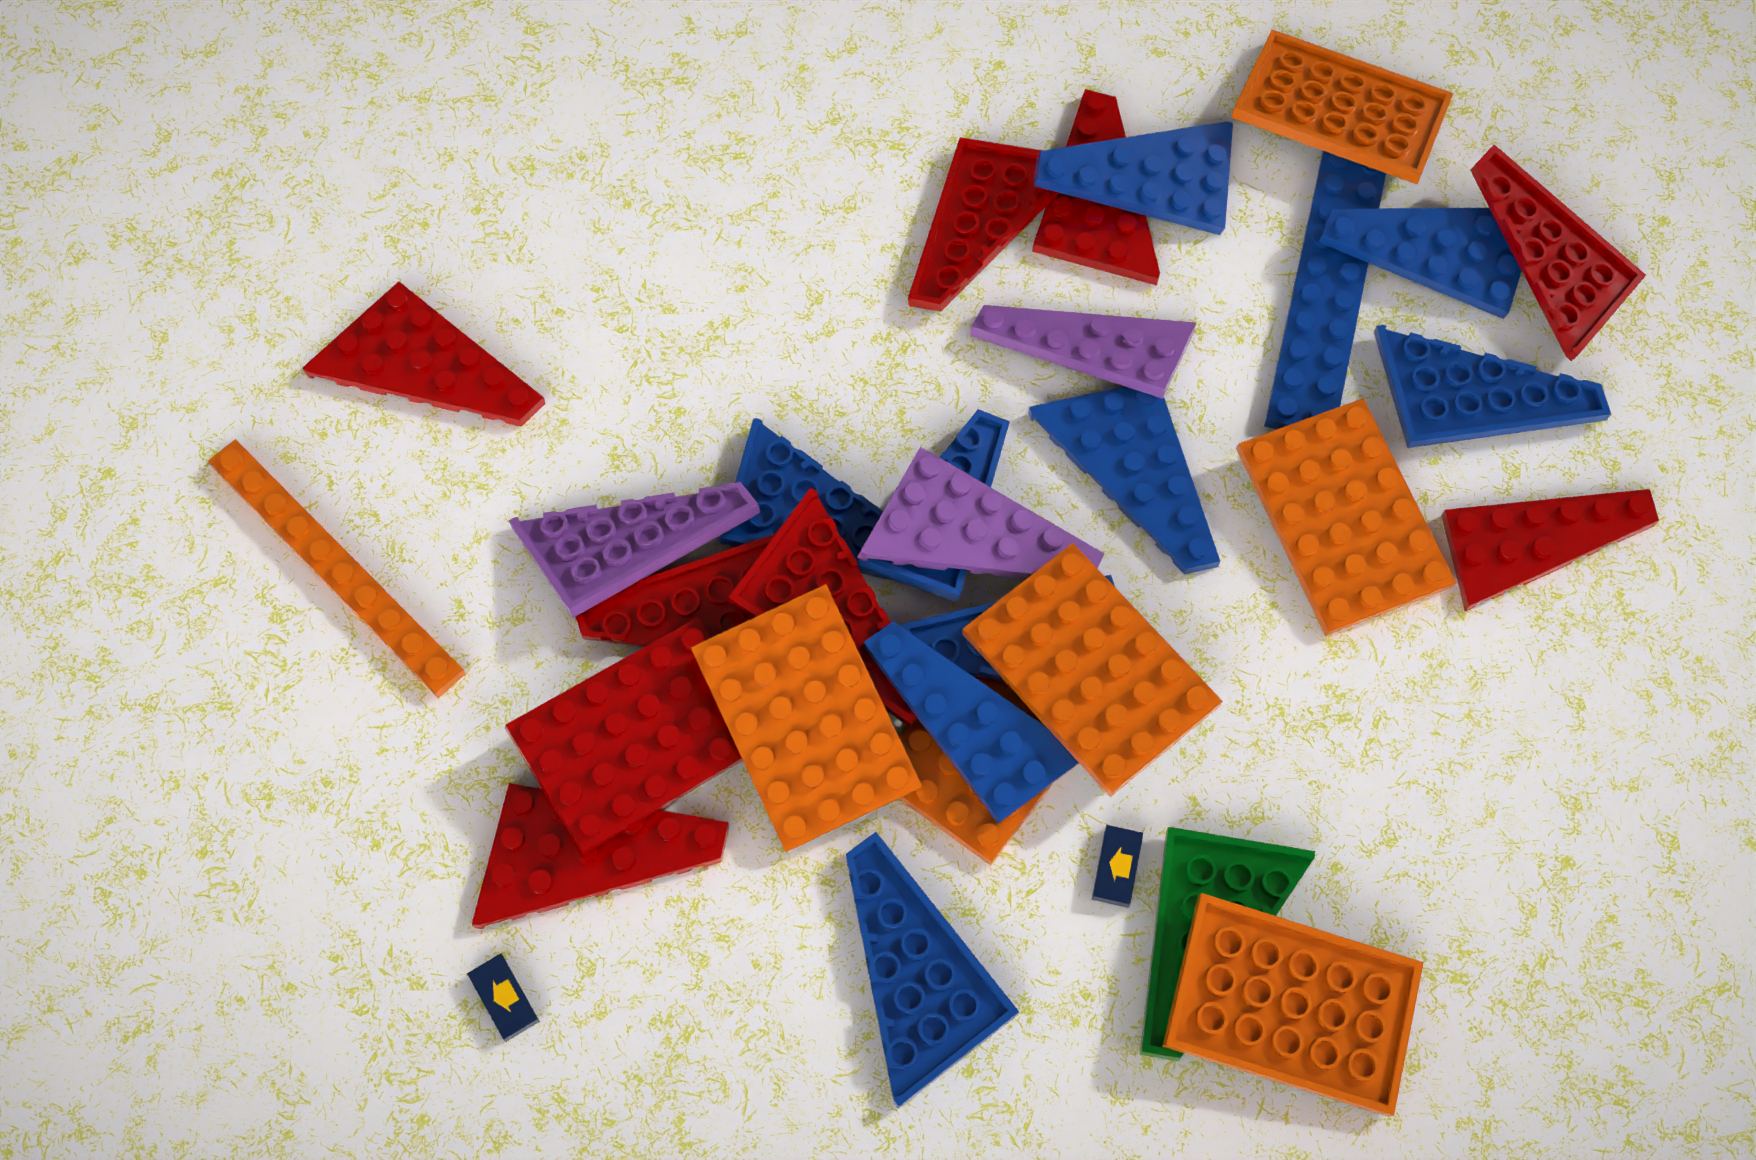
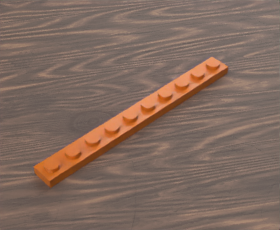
(337, 569)

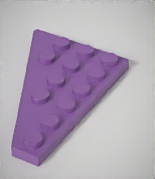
(958, 522)
(602, 551)

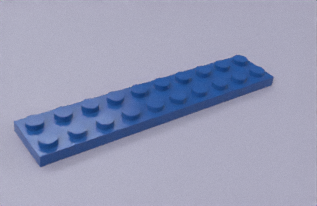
(1323, 300)

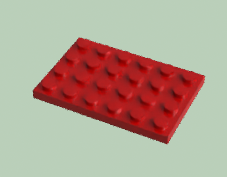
(627, 739)

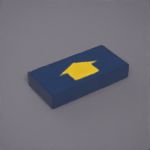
(1117, 866)
(503, 997)

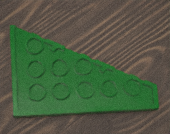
(1219, 866)

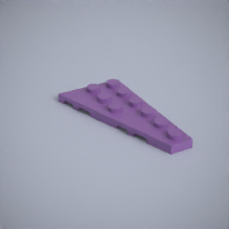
(1113, 348)

